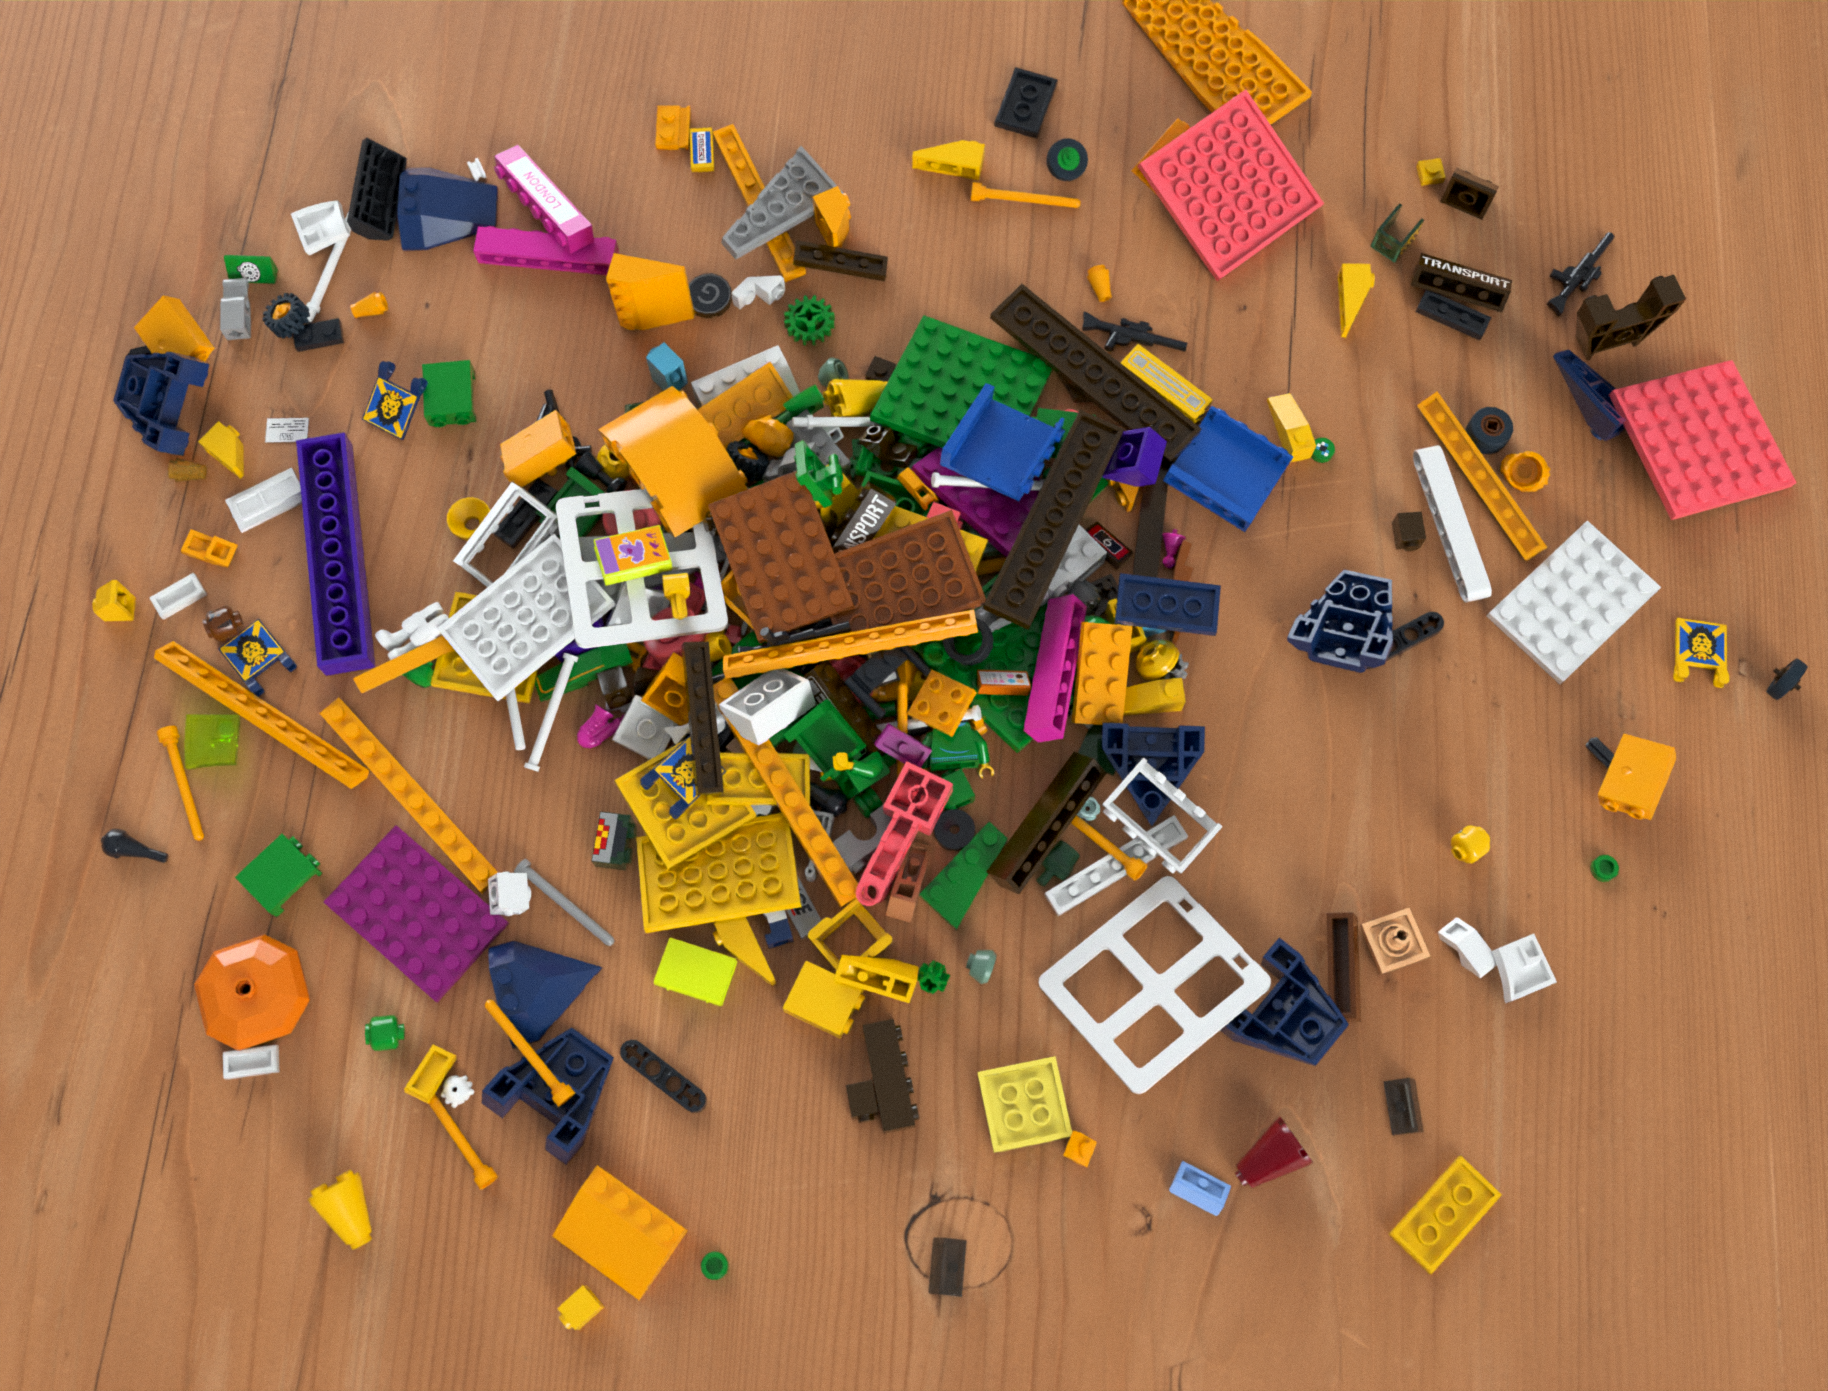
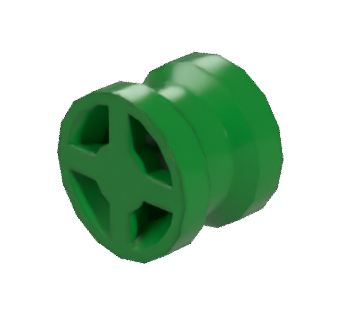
(868, 802)

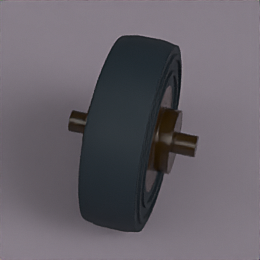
(1787, 679)

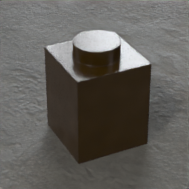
(1409, 531)
(615, 687)
(862, 1101)

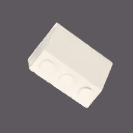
(768, 704)

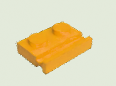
(673, 127)

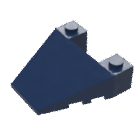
(153, 395)
(1295, 1016)
(572, 1061)

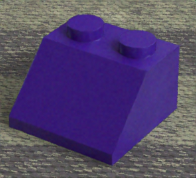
(1136, 458)

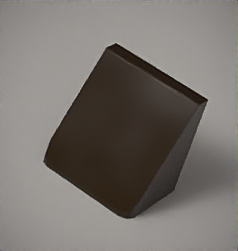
(642, 679)

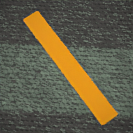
(402, 664)

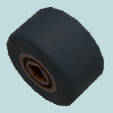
(1490, 429)

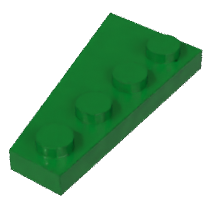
(959, 882)

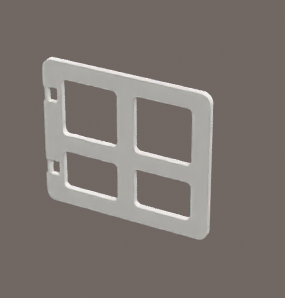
(642, 627)
(1157, 988)

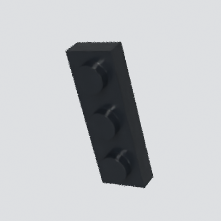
(1453, 314)
(523, 515)

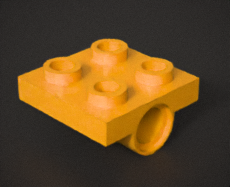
(941, 703)

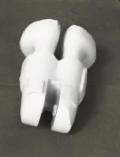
(419, 627)

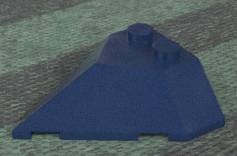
(1165, 749)
(535, 985)

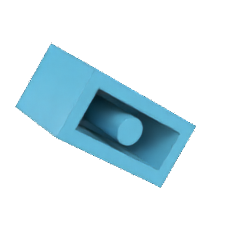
(666, 368)

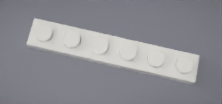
(1109, 870)

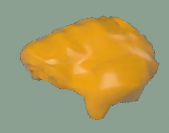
(769, 435)
(1525, 471)

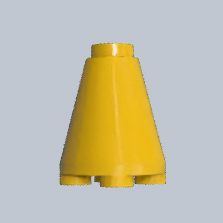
(852, 397)
(344, 1208)

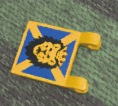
(1700, 646)

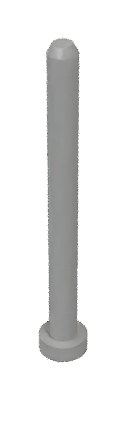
(566, 904)

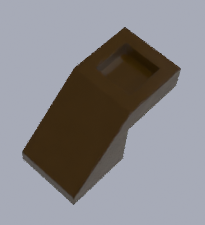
(883, 445)

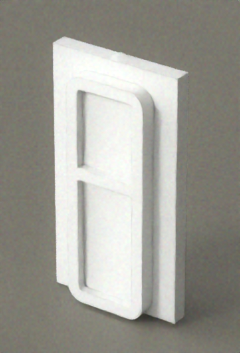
(265, 500)

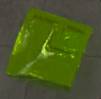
(211, 740)

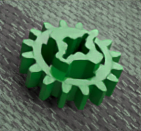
(821, 320)

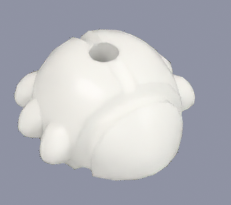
(463, 1090)

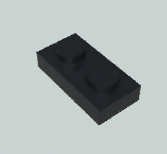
(319, 335)

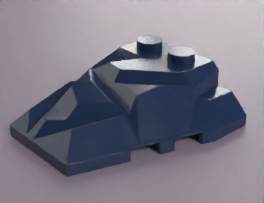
(1348, 623)

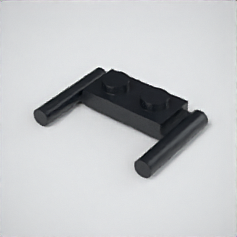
(878, 669)

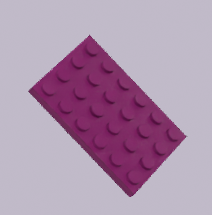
(984, 509)
(416, 913)

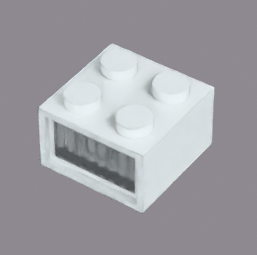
(1082, 557)

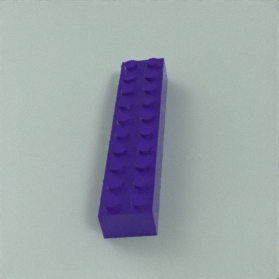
(335, 554)

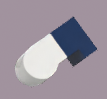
(780, 929)

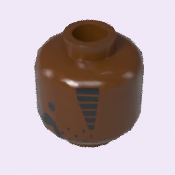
(222, 623)

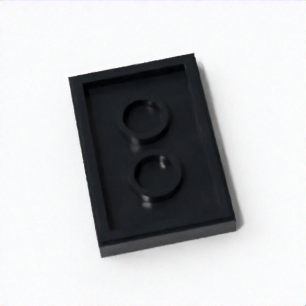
(1026, 102)

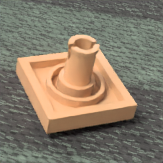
(1394, 941)

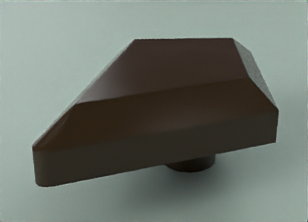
(1108, 592)

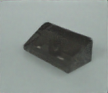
(1403, 1106)
(947, 1266)

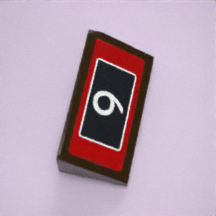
(1116, 551)

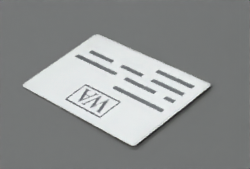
(286, 429)

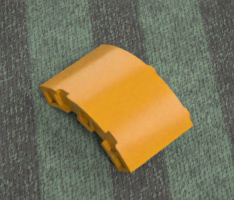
(674, 458)

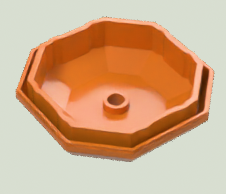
(275, 996)

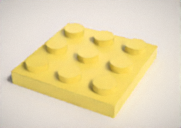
(1024, 1104)

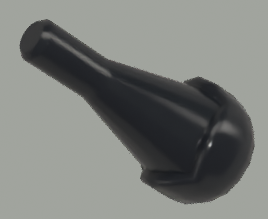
(828, 799)
(119, 843)

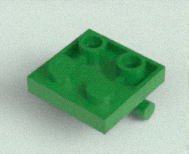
(816, 475)

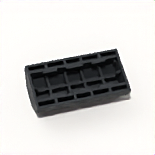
(376, 191)

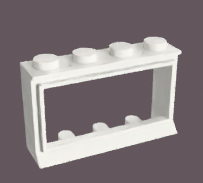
(490, 525)
(1177, 796)

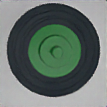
(1067, 159)

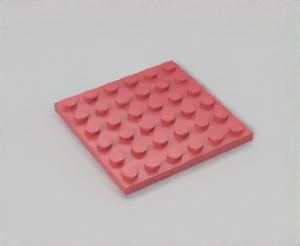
(1230, 185)
(1702, 439)

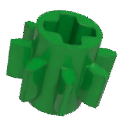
(933, 977)

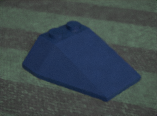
(442, 208)
(1591, 395)

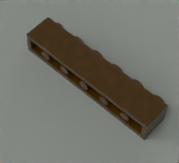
(1046, 822)

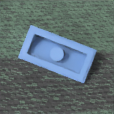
(1200, 1188)

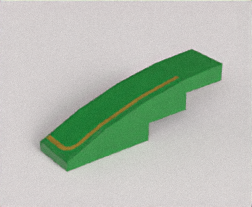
(584, 670)

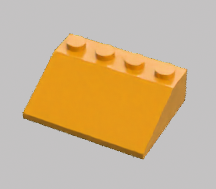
(648, 292)
(619, 1232)

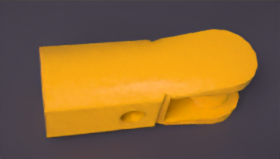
(915, 487)

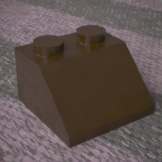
(1469, 193)

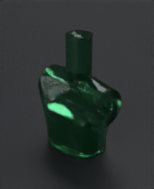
(1058, 863)

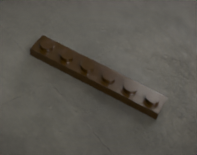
(702, 718)

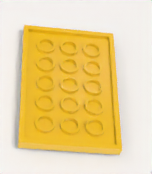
(730, 879)

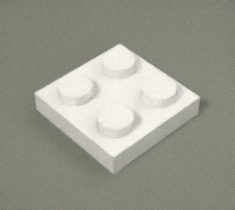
(643, 729)

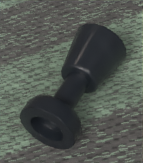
(592, 468)

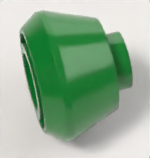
(421, 675)

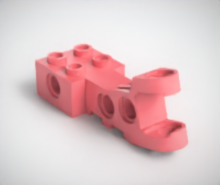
(914, 807)

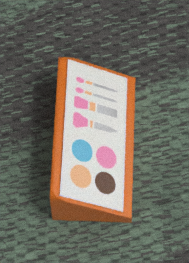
(1003, 682)

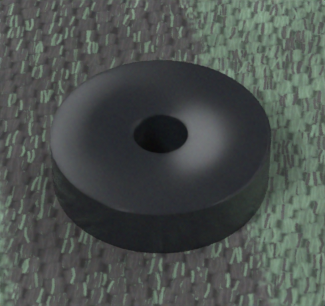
(955, 818)

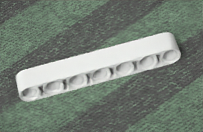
(1452, 524)

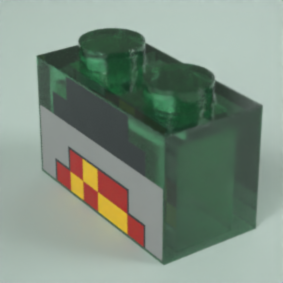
(613, 841)

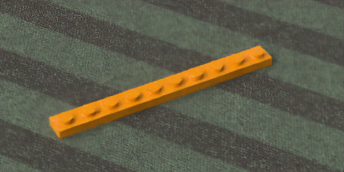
(849, 644)
(261, 714)
(409, 794)
(794, 808)

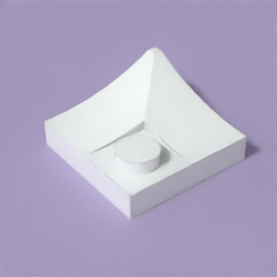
(320, 225)
(621, 611)
(1522, 968)

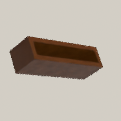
(1344, 964)

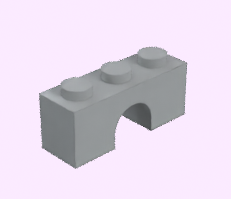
(857, 852)

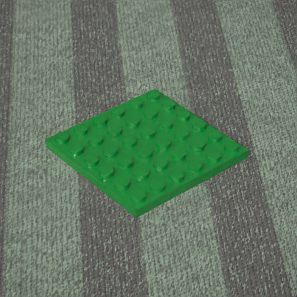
(944, 375)
(1012, 651)

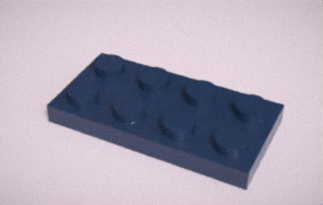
(1167, 604)

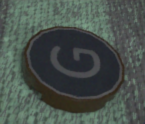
(710, 295)

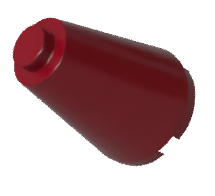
(1272, 1156)

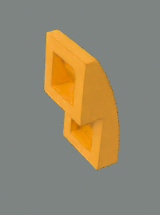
(209, 549)

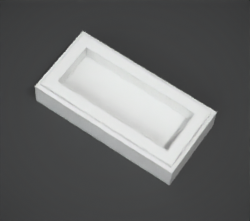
(178, 596)
(251, 1062)

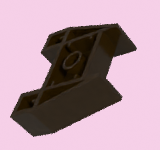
(1604, 328)

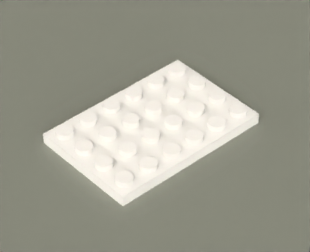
(1573, 602)
(520, 620)

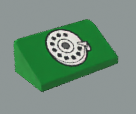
(254, 268)

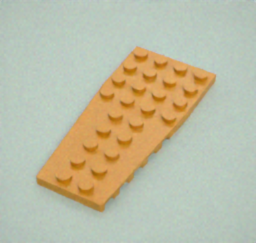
(1218, 55)

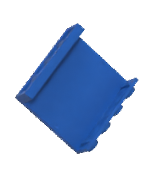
(1000, 446)
(1228, 468)

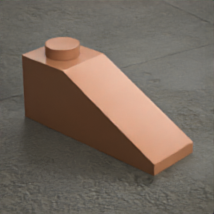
(909, 882)

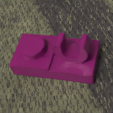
(902, 746)

